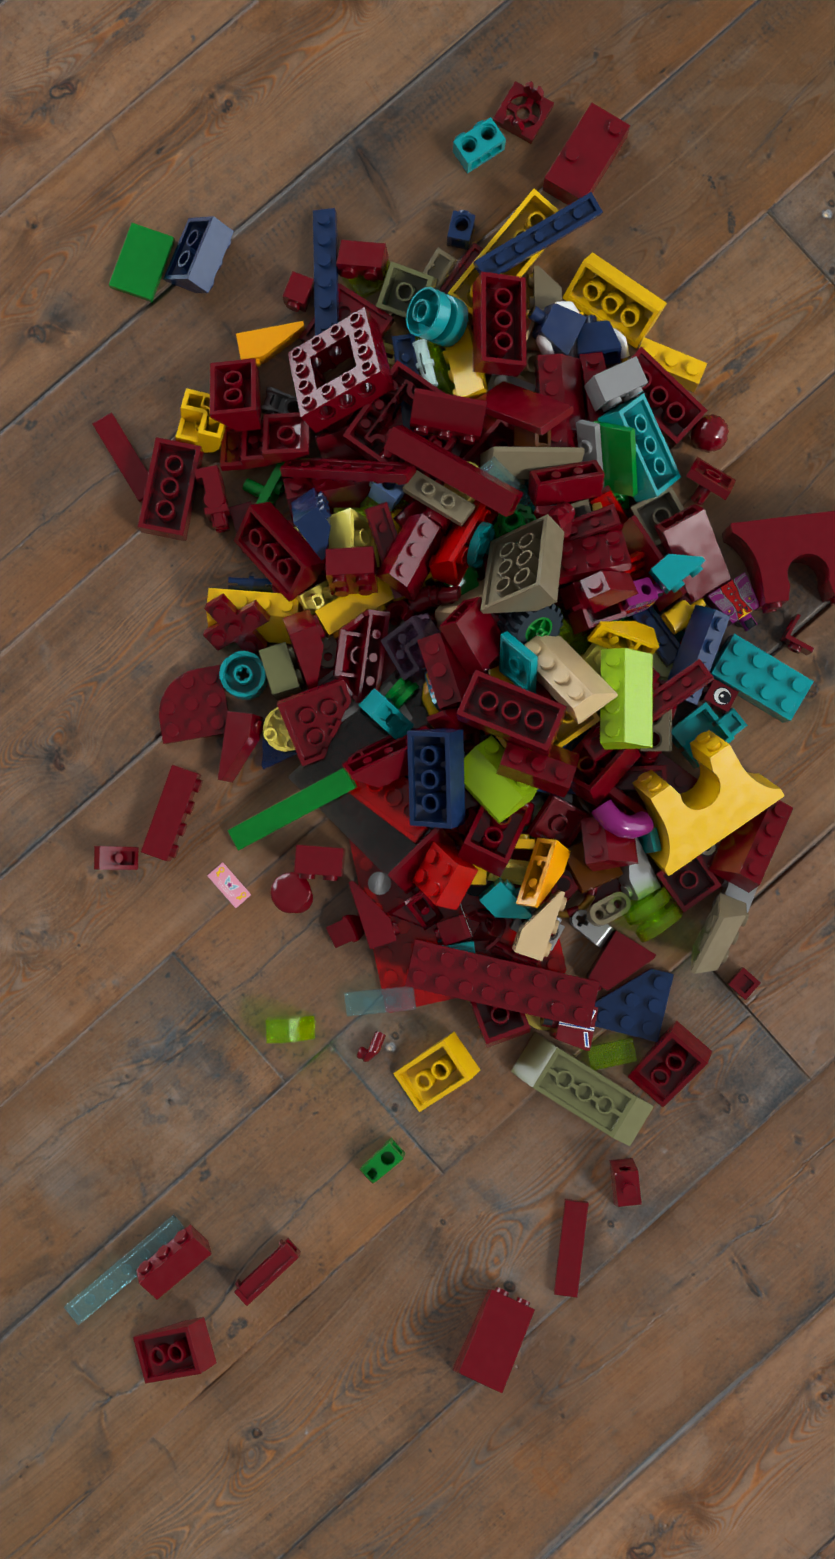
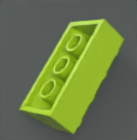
(628, 718)

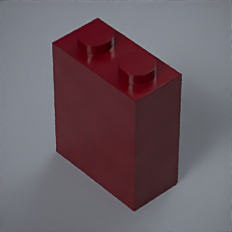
(472, 636)

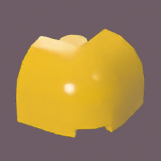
(195, 422)

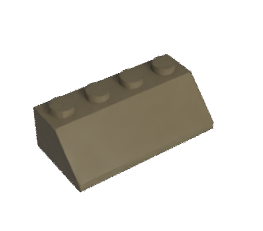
(525, 459)

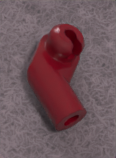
(374, 1048)

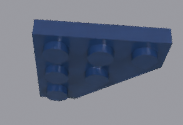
(637, 1005)

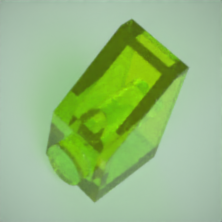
(290, 1029)

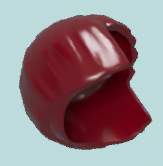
(710, 433)

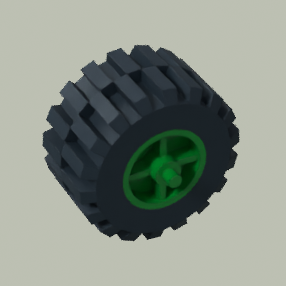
(531, 623)

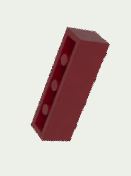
(171, 813)

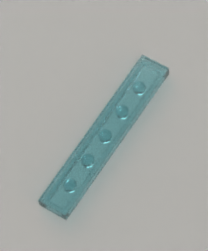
(121, 1272)

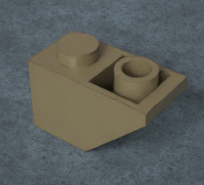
(545, 289)

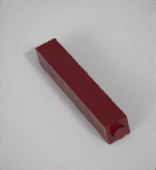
(452, 470)

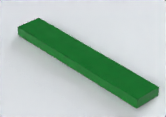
(291, 808)

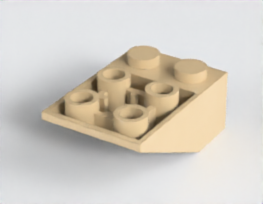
(534, 933)

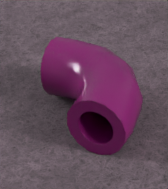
(621, 824)

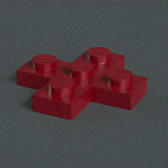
(236, 624)

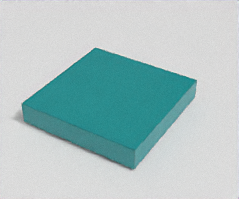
(518, 662)

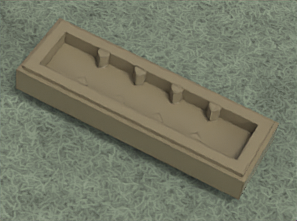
(439, 498)

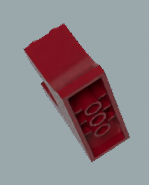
(775, 543)

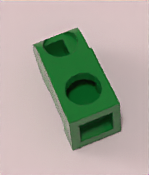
(383, 1161)

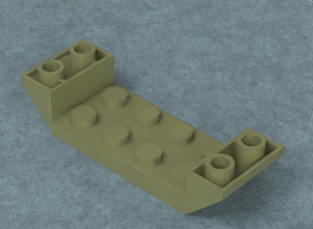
(581, 1089)

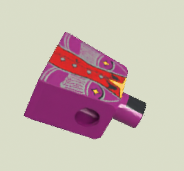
(647, 596)
(736, 601)

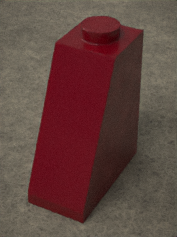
(618, 960)

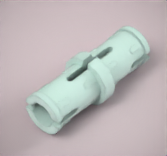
(425, 363)

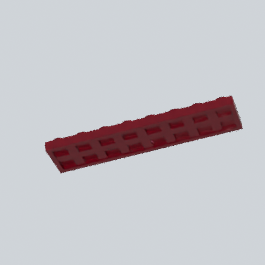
(502, 983)

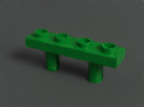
(269, 492)

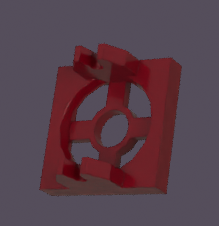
(517, 126)

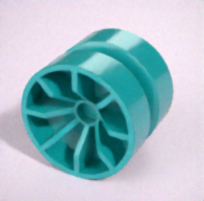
(437, 317)

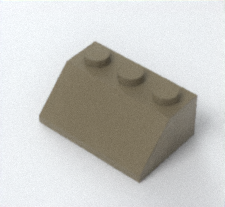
(718, 934)

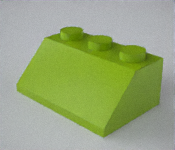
(494, 792)

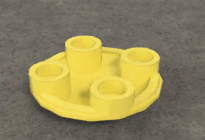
(276, 732)

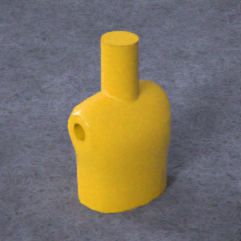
(679, 615)

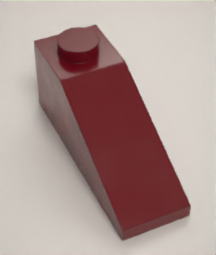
(591, 365)
(240, 739)
(375, 922)

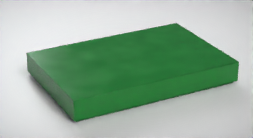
(141, 262)
(619, 458)

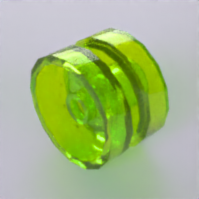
(653, 914)

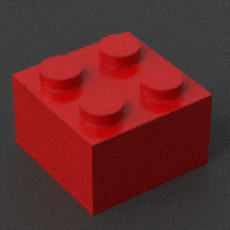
(444, 876)

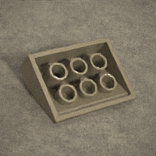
(524, 568)

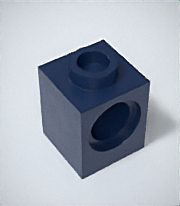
(458, 238)

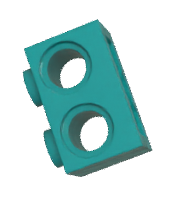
(482, 149)
(386, 714)

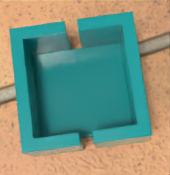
(694, 724)

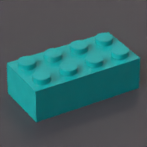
(760, 678)

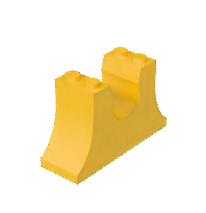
(710, 810)

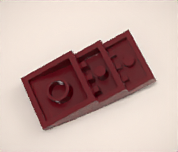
(279, 440)

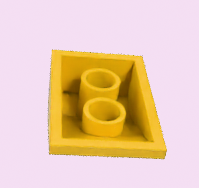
(437, 1072)

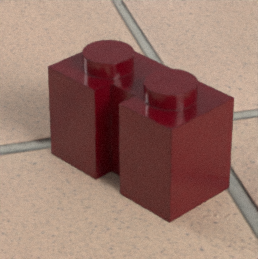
(362, 259)

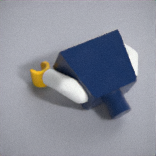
(556, 327)
(601, 337)

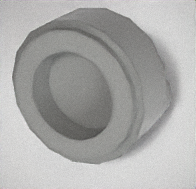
(379, 883)

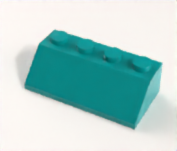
(654, 461)

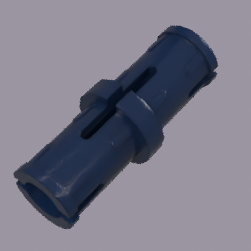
(250, 584)

